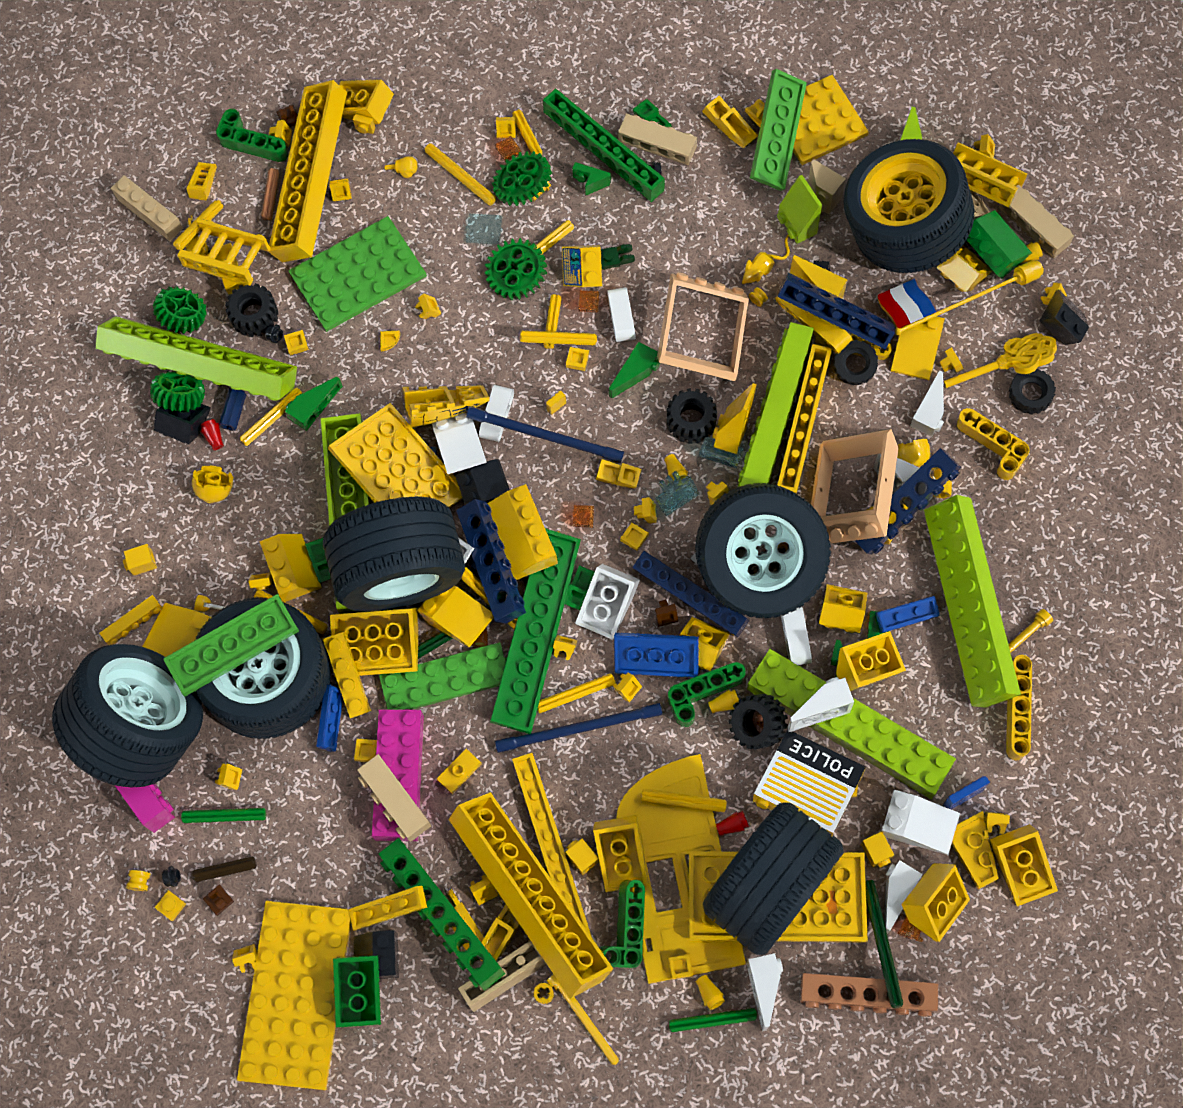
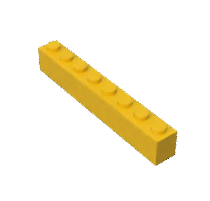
(804, 418)

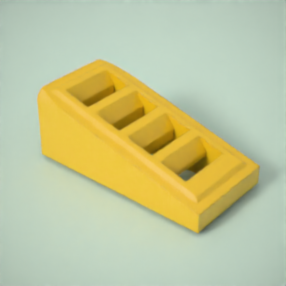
(201, 192)

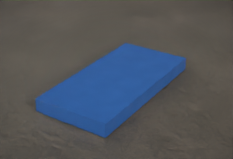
(656, 654)

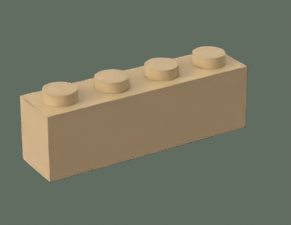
(657, 139)
(147, 208)
(1038, 222)
(394, 798)
(516, 967)

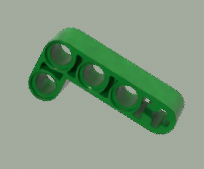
(272, 147)
(709, 689)
(624, 923)

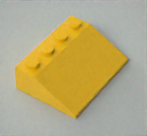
(522, 532)
(174, 629)
(380, 639)

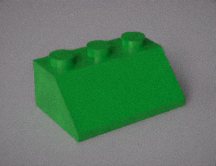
(997, 244)
(357, 991)

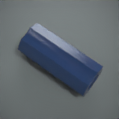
(232, 409)

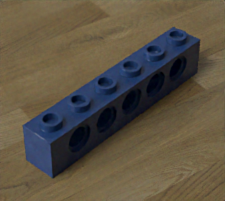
(836, 310)
(909, 489)
(489, 571)
(690, 593)

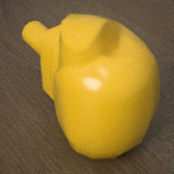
(405, 166)

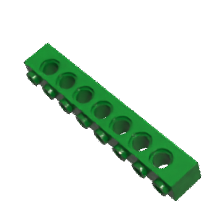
(603, 145)
(490, 970)

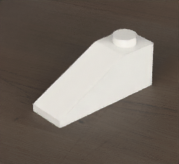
(931, 409)
(898, 886)

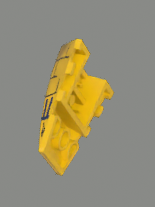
(438, 404)

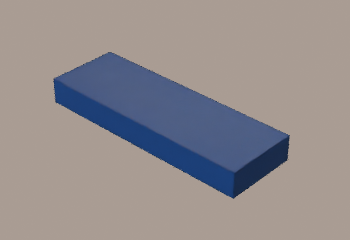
(907, 614)
(330, 719)

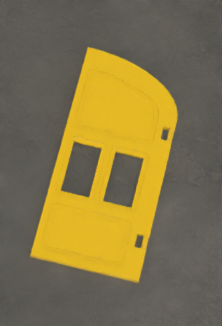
(667, 834)

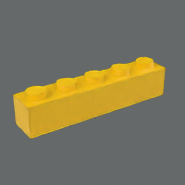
(131, 620)

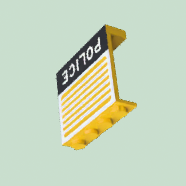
(810, 779)

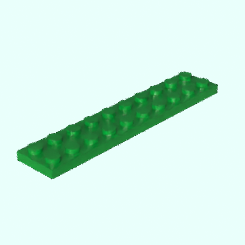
(534, 638)

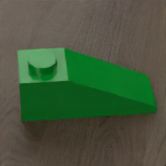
(636, 368)
(310, 404)

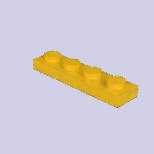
(347, 674)
(387, 908)

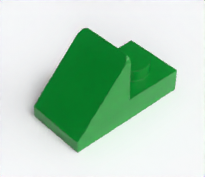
(595, 178)

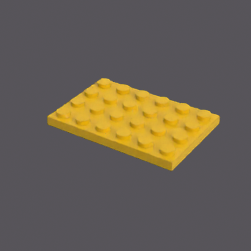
(394, 460)

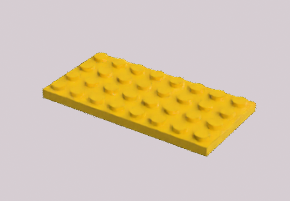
(813, 920)
(293, 996)

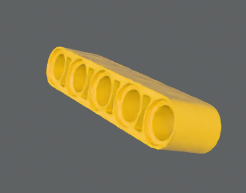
(827, 332)
(1023, 717)

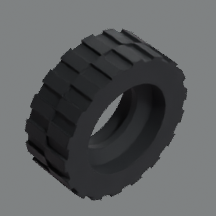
(869, 370)
(1032, 406)

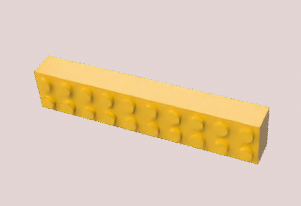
(307, 172)
(530, 895)

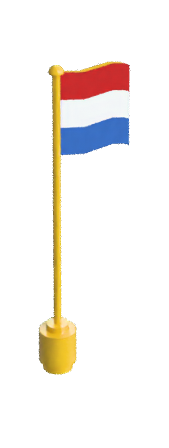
(911, 307)

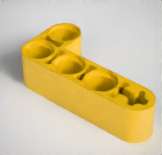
(990, 439)

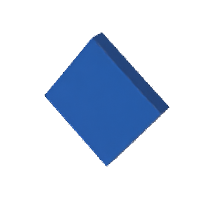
(966, 793)

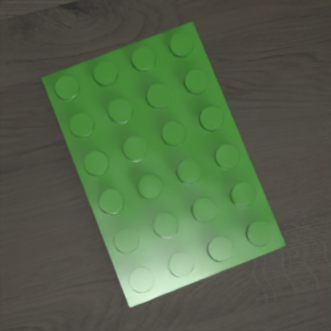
(357, 273)

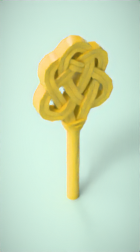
(1020, 353)

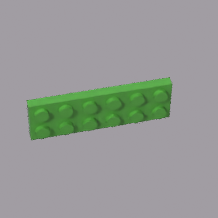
(778, 130)
(230, 645)
(444, 678)

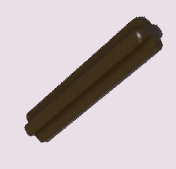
(224, 869)

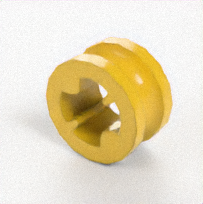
(758, 297)
(544, 986)

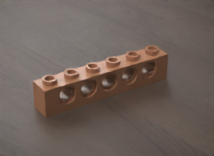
(811, 982)

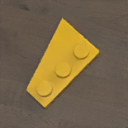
(974, 850)

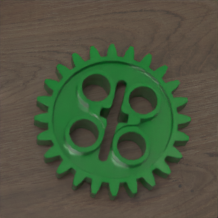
(522, 178)
(525, 281)

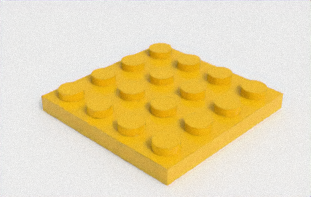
(826, 121)

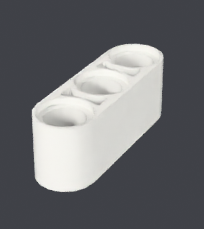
(621, 314)
(499, 404)
(796, 637)

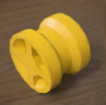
(138, 880)

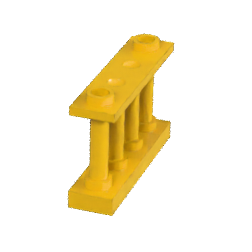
(989, 176)
(224, 268)

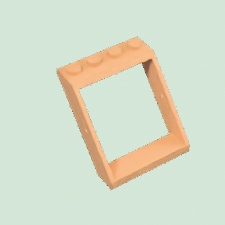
(693, 363)
(862, 523)

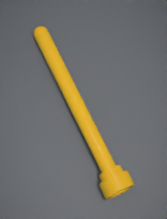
(1041, 619)
(587, 1022)

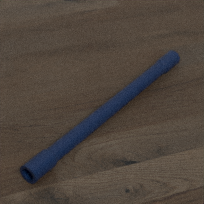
(606, 452)
(642, 713)

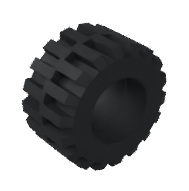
(246, 297)
(691, 430)
(743, 724)

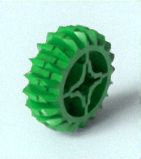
(179, 309)
(177, 391)

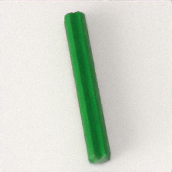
(223, 815)
(712, 1020)

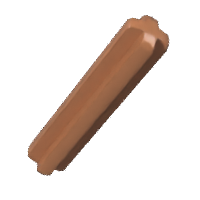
(270, 194)

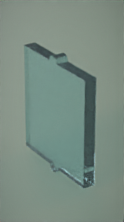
(484, 229)

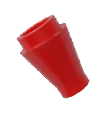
(212, 434)
(734, 823)

